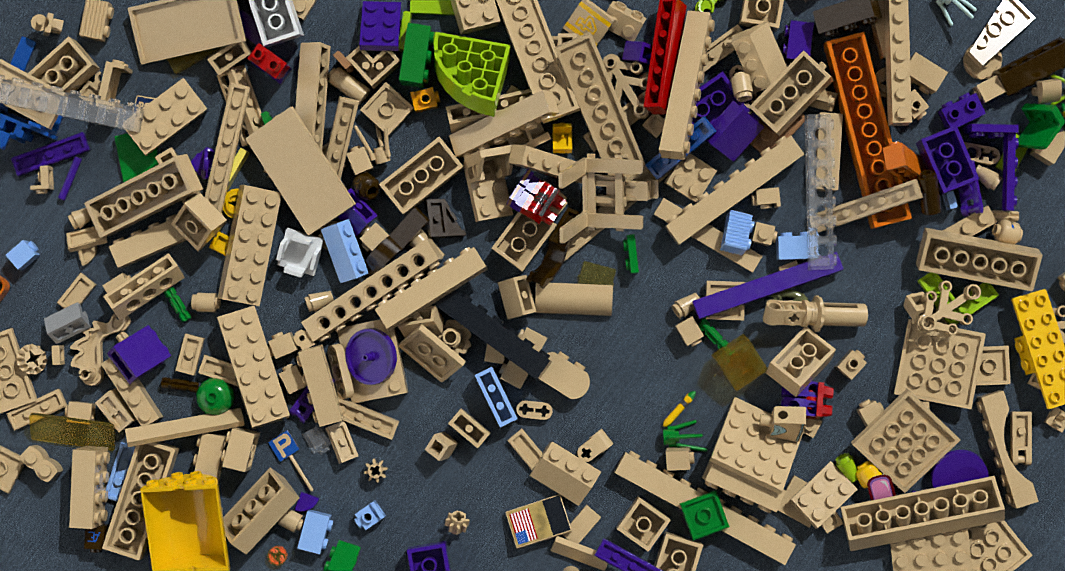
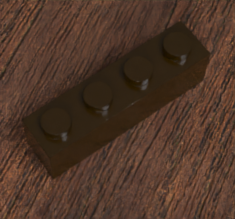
(1032, 67)

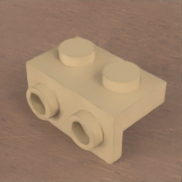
(627, 22)

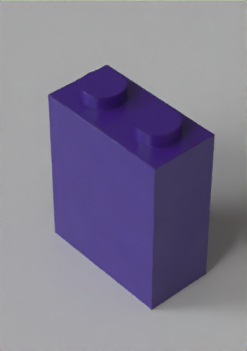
(735, 130)
(139, 354)

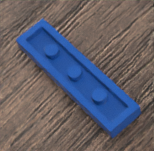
(702, 131)

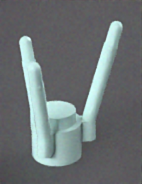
(941, 4)

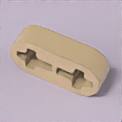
(536, 405)

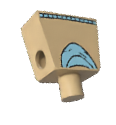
(785, 422)

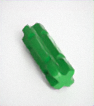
(177, 304)
(712, 334)

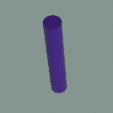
(69, 178)

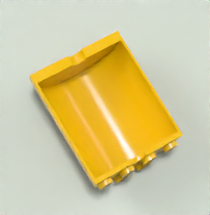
(185, 523)

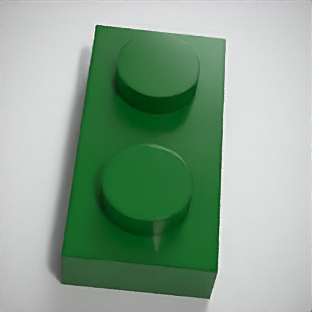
(630, 246)

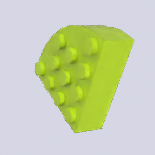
(471, 70)

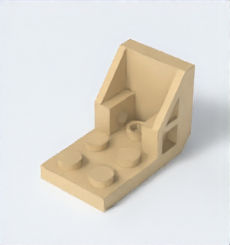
(487, 183)

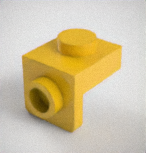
(562, 138)

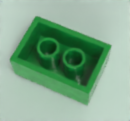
(417, 55)

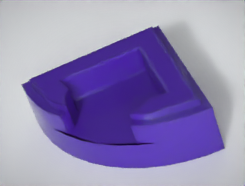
(306, 502)

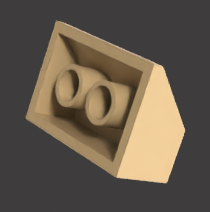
(759, 55)
(565, 473)

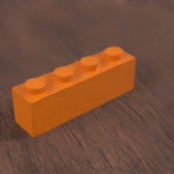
(903, 161)

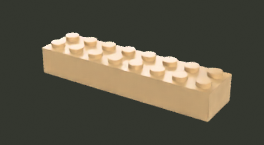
(923, 513)

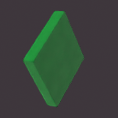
(704, 515)

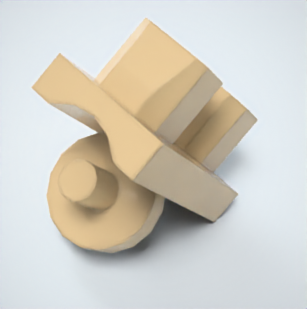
(48, 24)

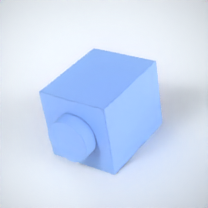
(23, 254)

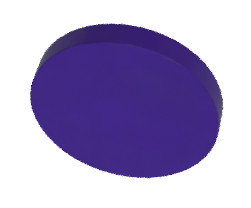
(371, 356)
(958, 467)

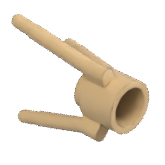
(381, 153)

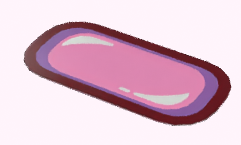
(880, 487)

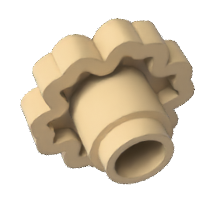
(456, 336)

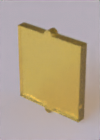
(596, 274)

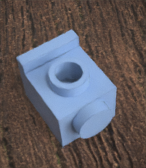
(375, 511)

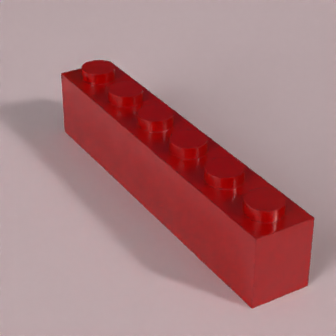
(664, 55)

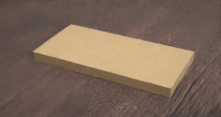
(184, 27)
(300, 171)

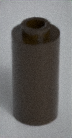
(930, 191)

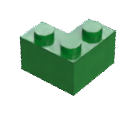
(342, 557)

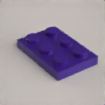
(380, 26)

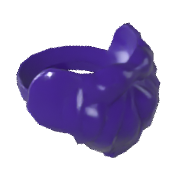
(203, 162)

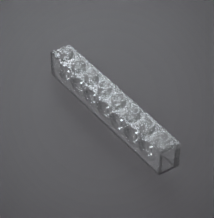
(813, 182)

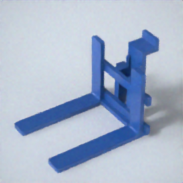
(8, 121)

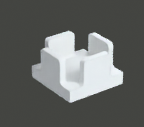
(299, 253)

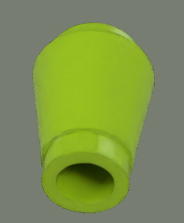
(847, 466)

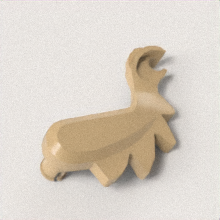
(91, 349)

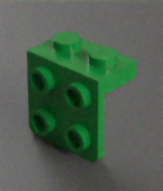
(1043, 125)

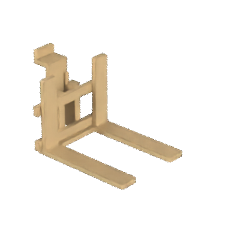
(618, 192)

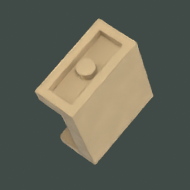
(111, 78)

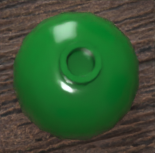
(215, 396)

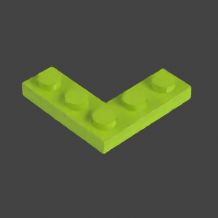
(931, 282)

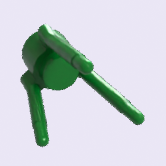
(672, 436)

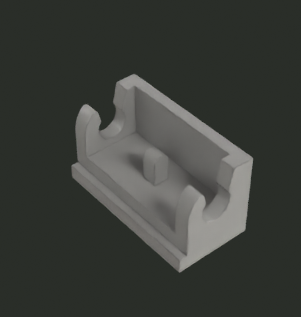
(66, 323)

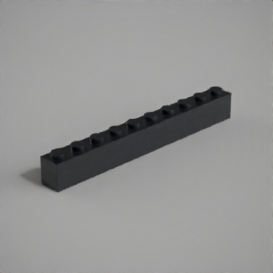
(489, 329)

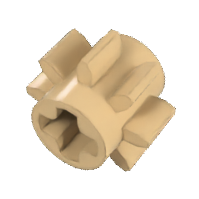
(370, 470)
(457, 522)

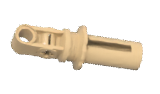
(815, 313)

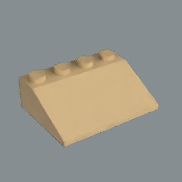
(394, 385)

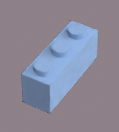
(344, 251)
(496, 396)

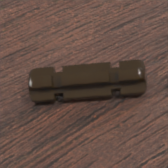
(178, 384)

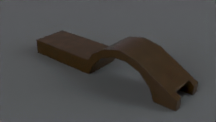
(396, 241)
(555, 255)

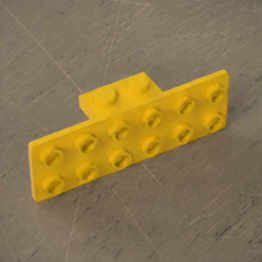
(1041, 345)

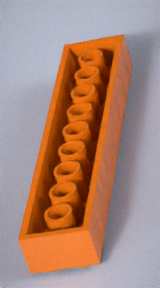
(864, 120)

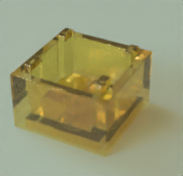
(739, 362)

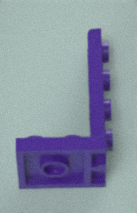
(1010, 162)

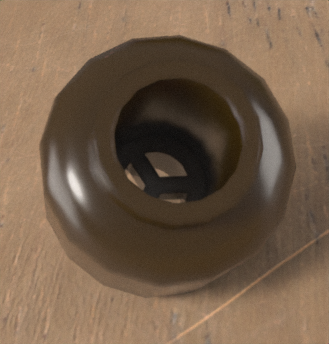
(366, 186)

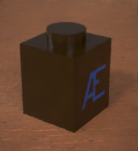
(95, 538)

